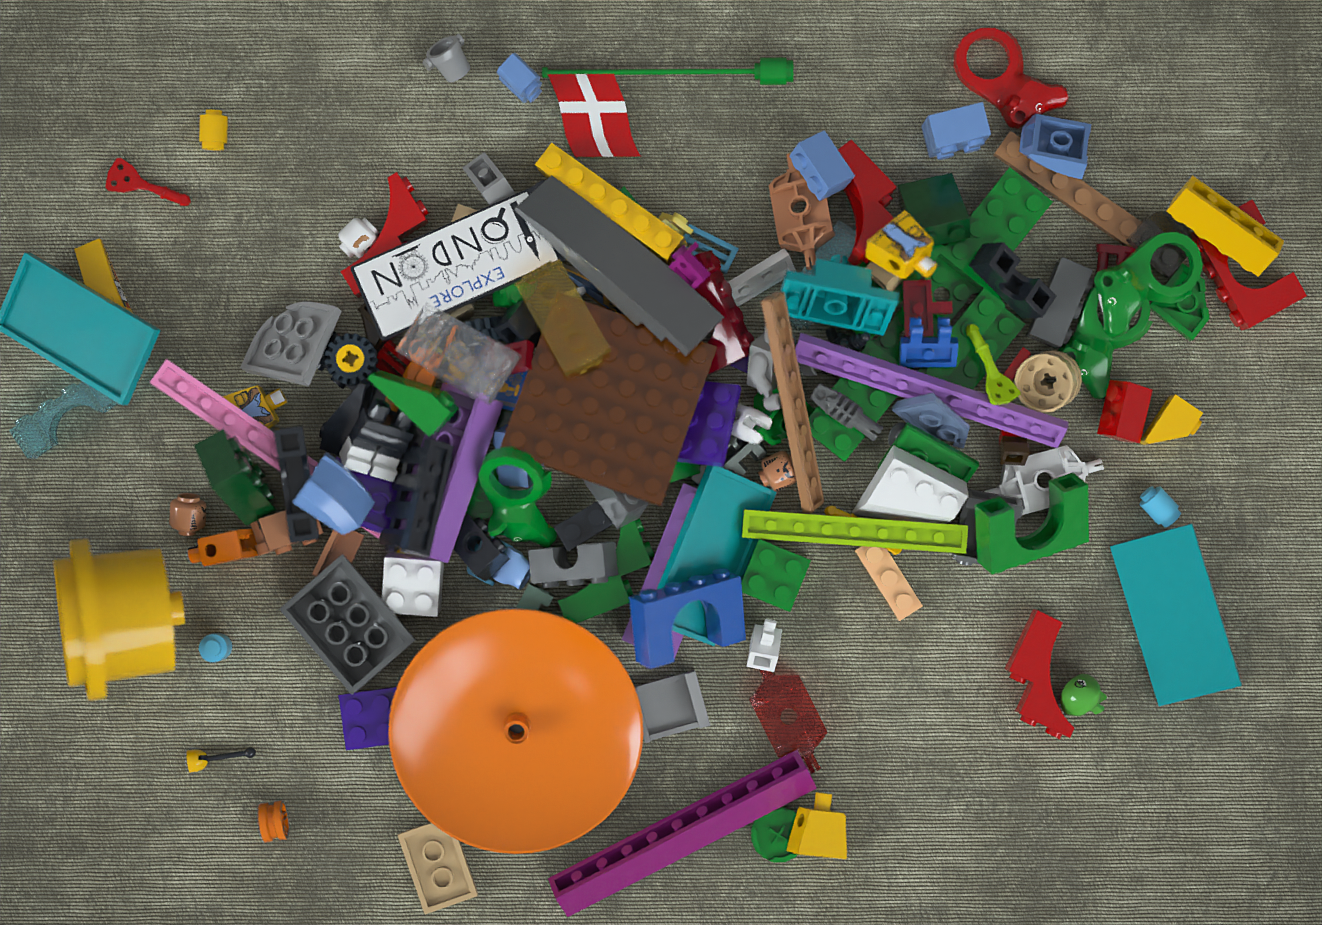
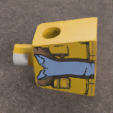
(902, 248)
(258, 404)

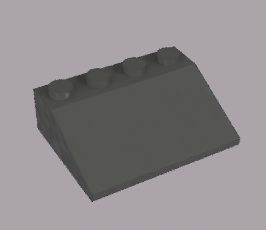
(347, 624)

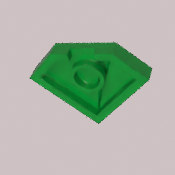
(1188, 315)

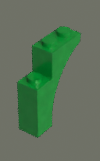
(606, 596)

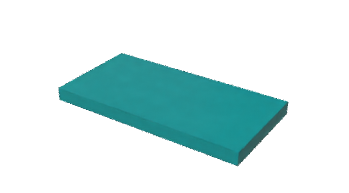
(77, 328)
(713, 539)
(1176, 615)

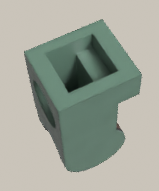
(534, 597)

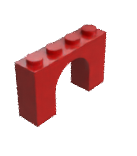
(1247, 304)

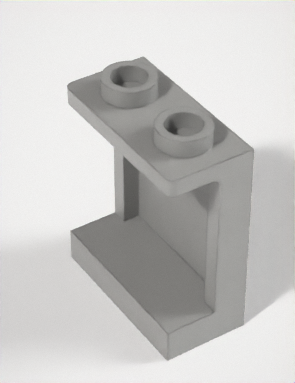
(671, 705)

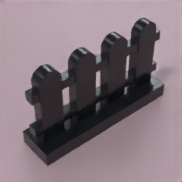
(426, 499)

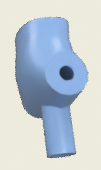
(515, 571)

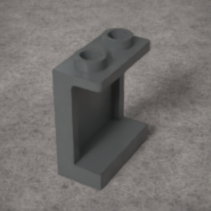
(967, 517)

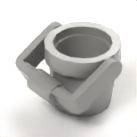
(448, 58)

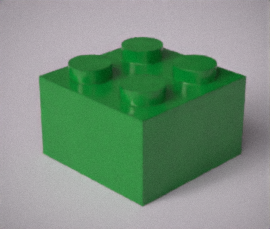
(774, 575)

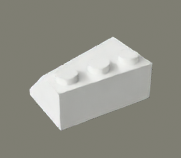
(912, 491)

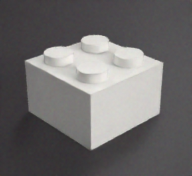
(412, 584)

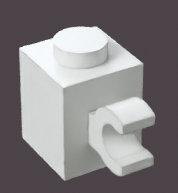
(764, 646)

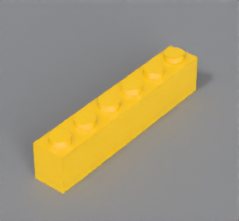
(626, 213)

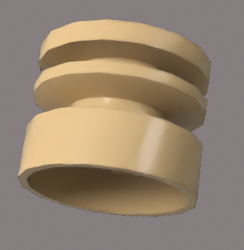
(1032, 382)

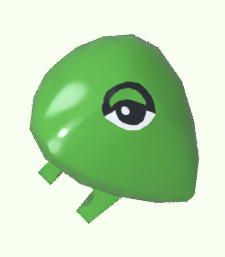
(1081, 696)

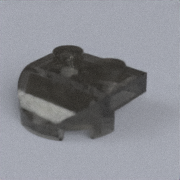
(1168, 256)

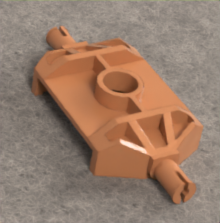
(803, 230)

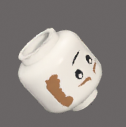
(358, 237)

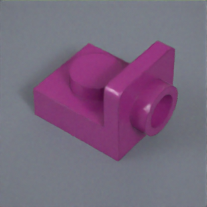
(688, 266)

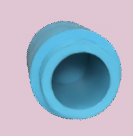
(1159, 506)
(215, 647)

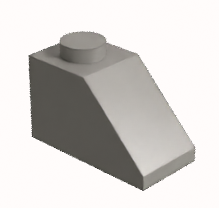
(488, 179)

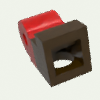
(1015, 445)

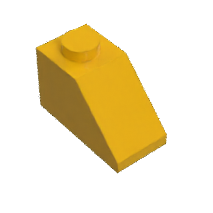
(1173, 421)

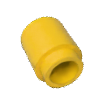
(213, 130)

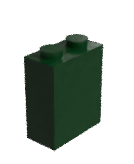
(936, 208)

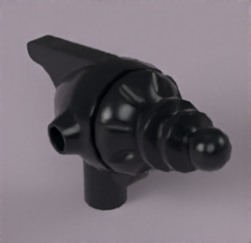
(852, 342)

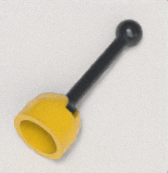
(198, 759)

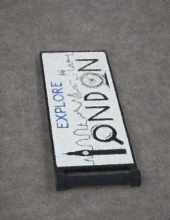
(452, 265)

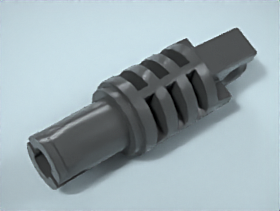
(844, 411)

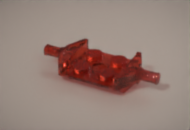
(805, 733)

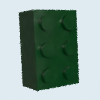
(235, 476)

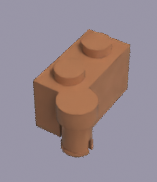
(275, 534)

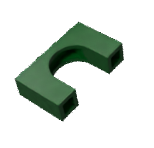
(1063, 528)

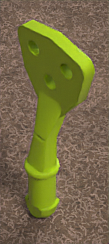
(993, 375)

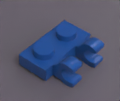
(928, 351)

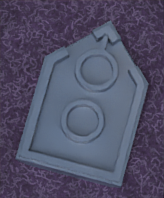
(933, 417)

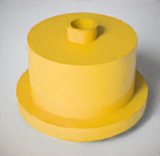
(115, 616)

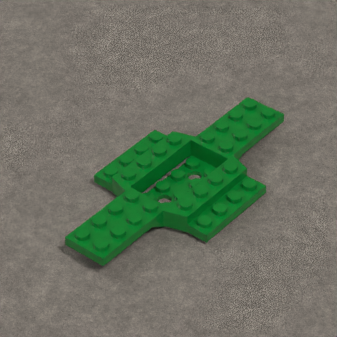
(1002, 216)

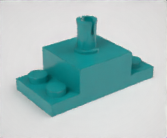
(839, 297)

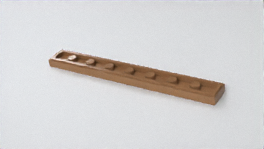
(793, 401)

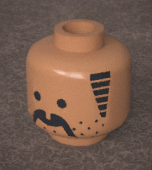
(778, 471)
(187, 514)

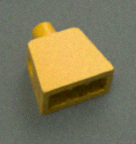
(819, 830)

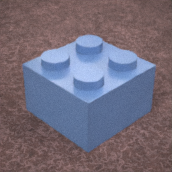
(956, 130)

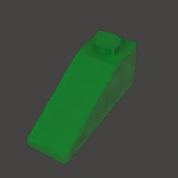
(420, 402)

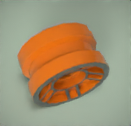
(273, 821)

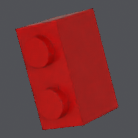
(1124, 411)

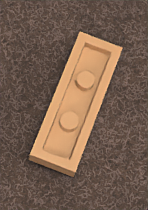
(889, 580)

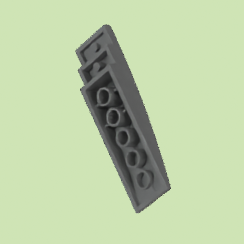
(619, 266)

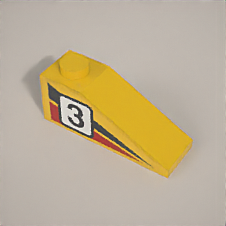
(99, 272)

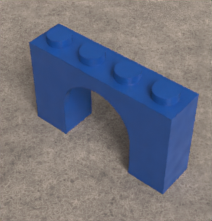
(656, 610)

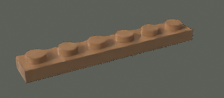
(1071, 192)

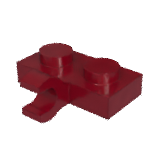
(918, 303)

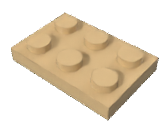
(437, 867)

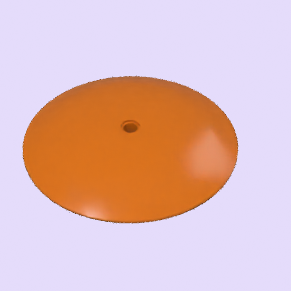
(502, 785)

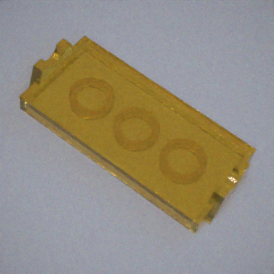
(563, 317)

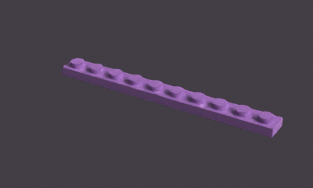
(911, 384)

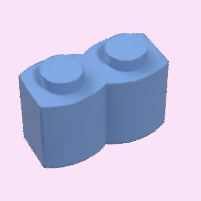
(520, 78)

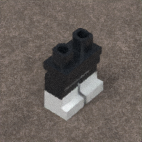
(377, 441)

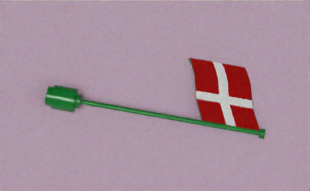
(596, 111)

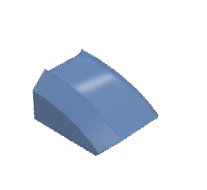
(1056, 144)
(335, 496)

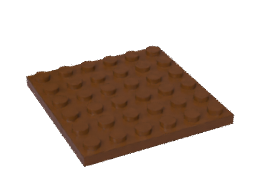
(619, 418)

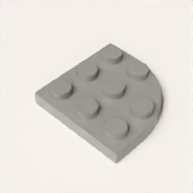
(292, 343)

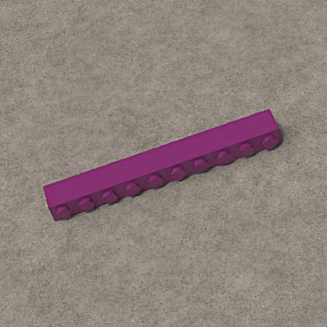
(681, 833)

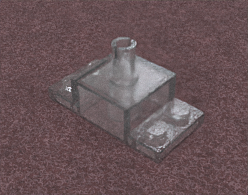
(458, 354)

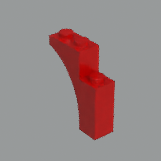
(869, 196)
(403, 219)
(1032, 663)

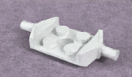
(1022, 480)

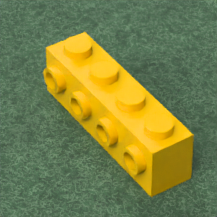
(1225, 226)

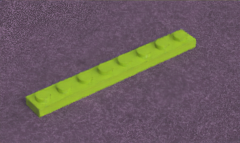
(855, 531)

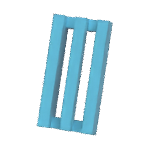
(728, 259)

